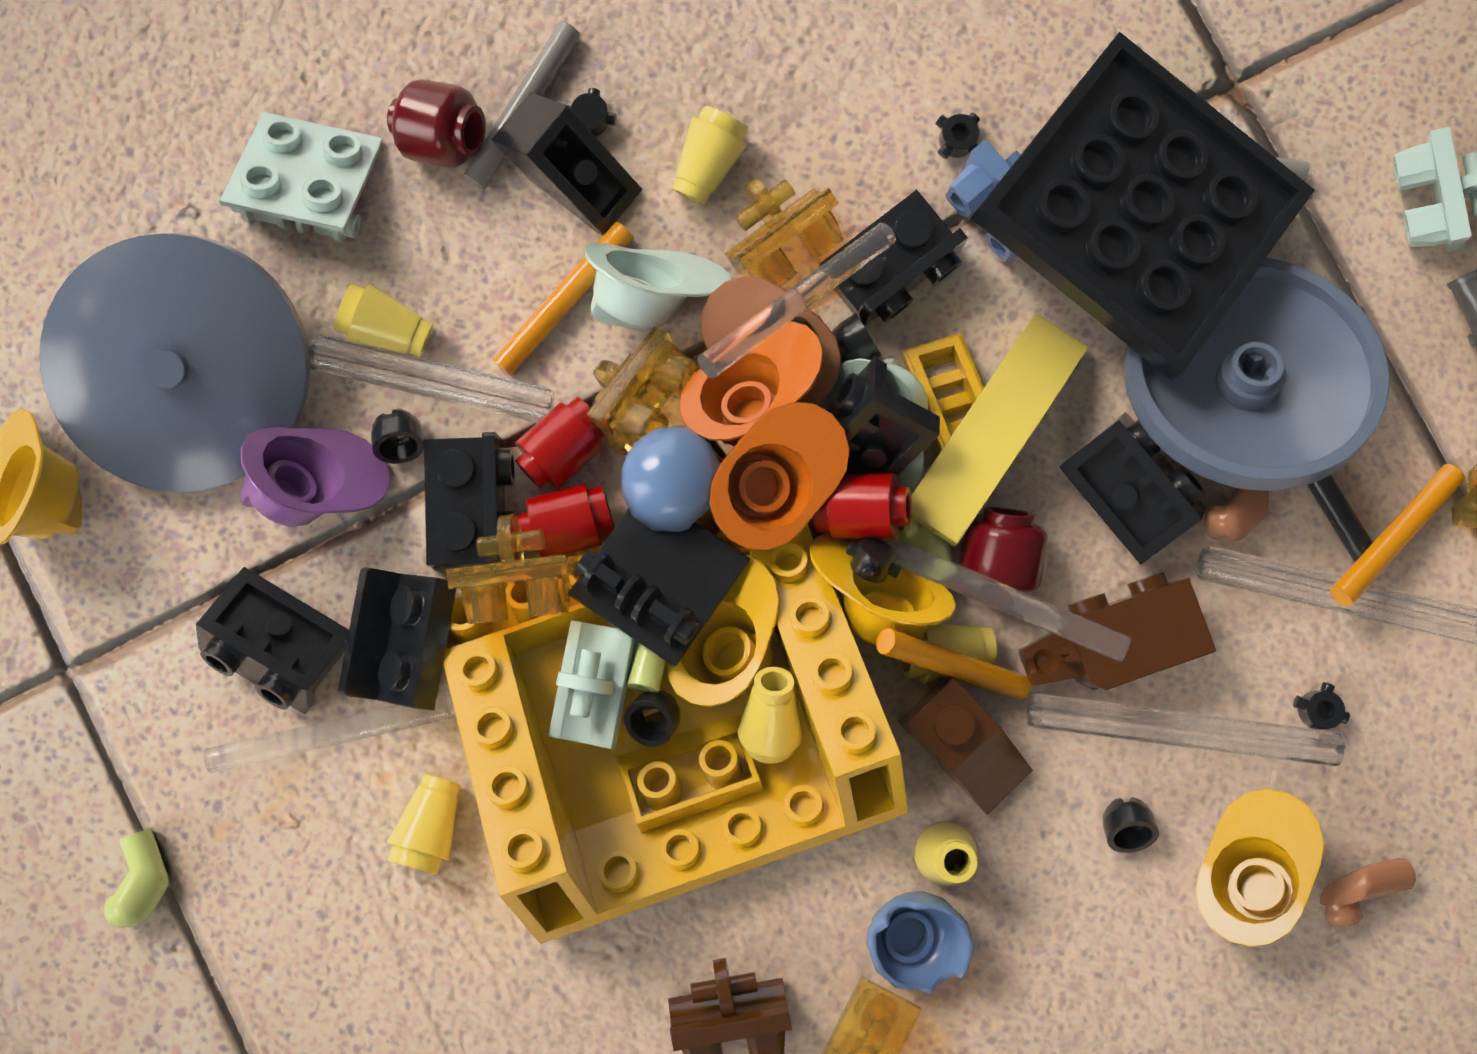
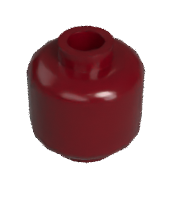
(436, 123)
(1006, 548)

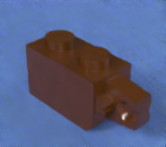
(1159, 619)

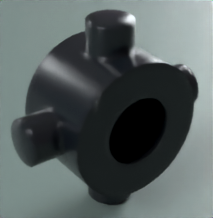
(593, 111)
(958, 135)
(873, 560)
(1321, 708)

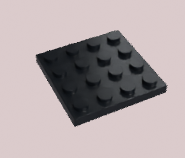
(1144, 206)

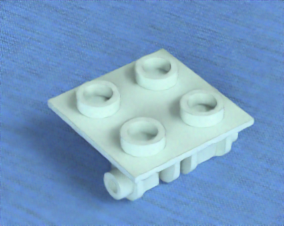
(302, 176)

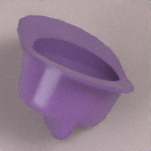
(310, 472)

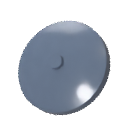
(171, 359)
(1274, 391)

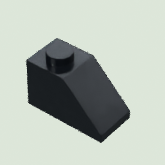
(567, 161)

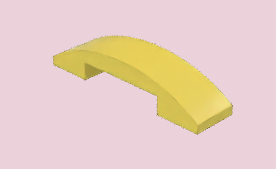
(995, 429)

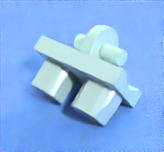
(1438, 166)
(592, 685)

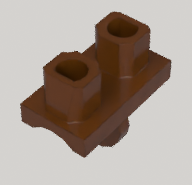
(730, 1011)

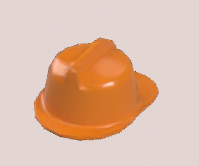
(766, 377)
(779, 475)

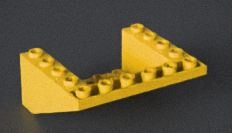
(613, 830)

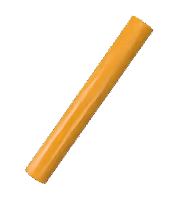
(555, 306)
(1397, 535)
(952, 664)

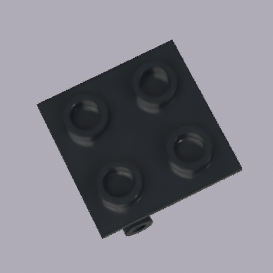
(658, 583)

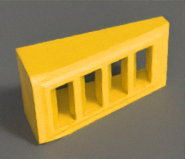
(937, 353)

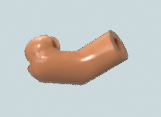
(1239, 515)
(1365, 883)

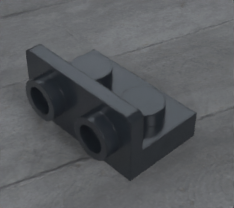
(921, 252)
(880, 425)
(1136, 488)
(464, 496)
(397, 638)
(270, 640)

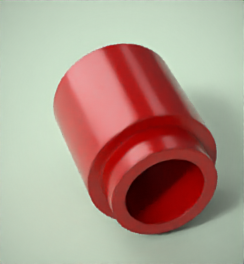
(559, 444)
(865, 508)
(569, 519)

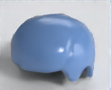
(669, 478)
(919, 941)

